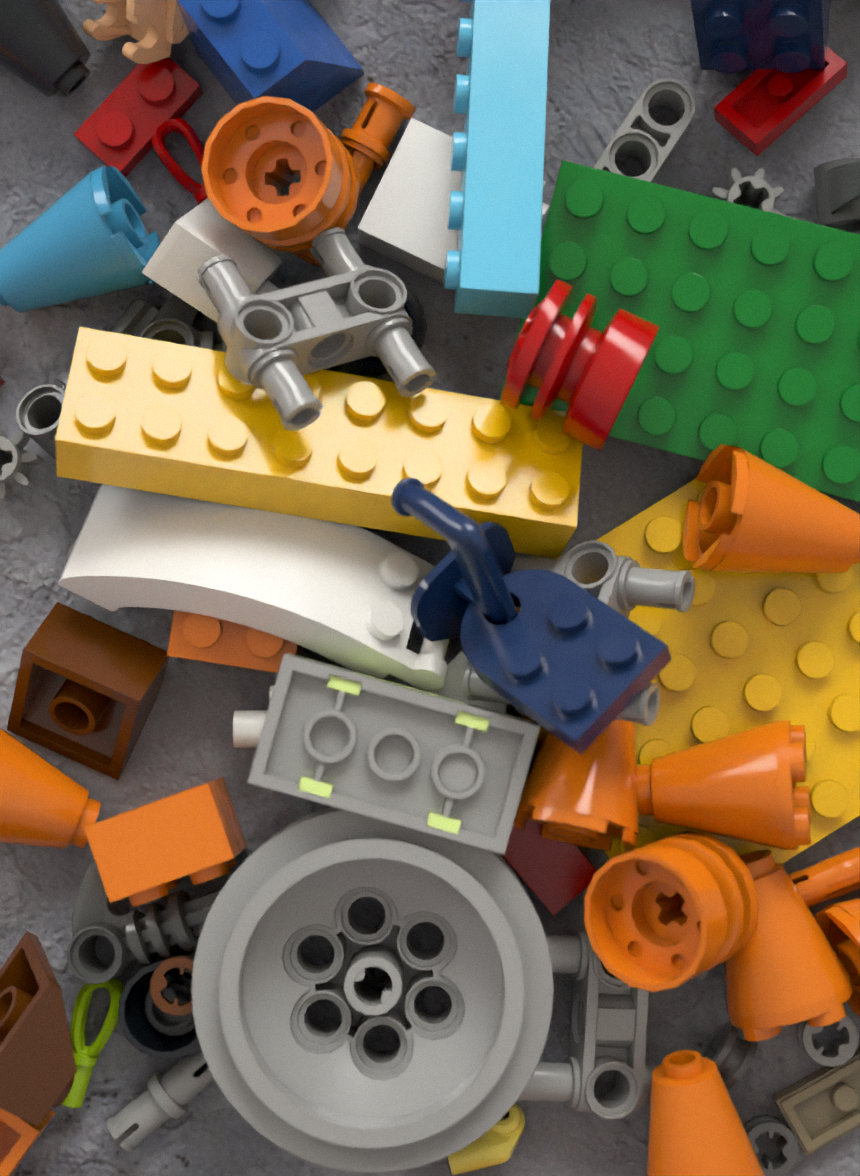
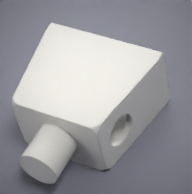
(197, 239)

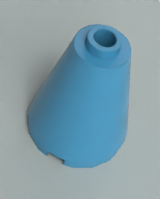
(79, 246)

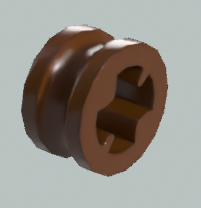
(160, 981)

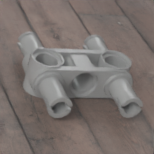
(314, 327)
(620, 585)
(605, 1035)

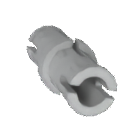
(164, 1098)

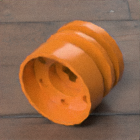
(258, 153)
(670, 910)

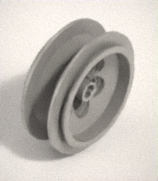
(325, 1087)

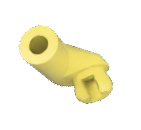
(492, 1147)

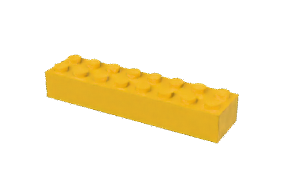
(187, 428)

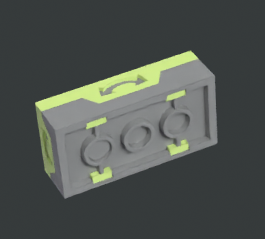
(394, 753)

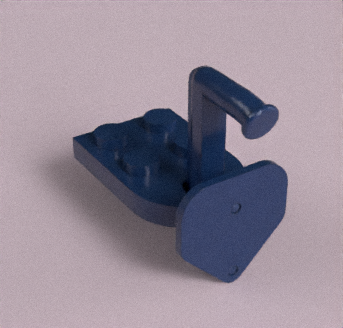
(560, 658)

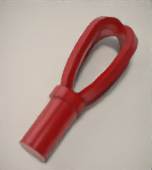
(158, 141)

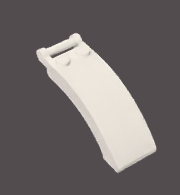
(267, 570)

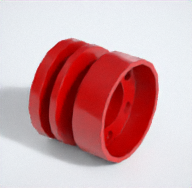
(577, 364)

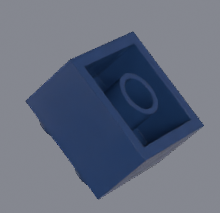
(761, 34)

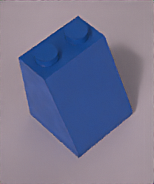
(270, 49)

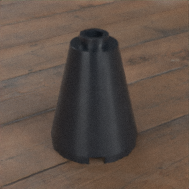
(42, 46)

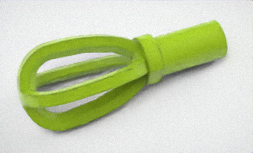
(87, 1056)

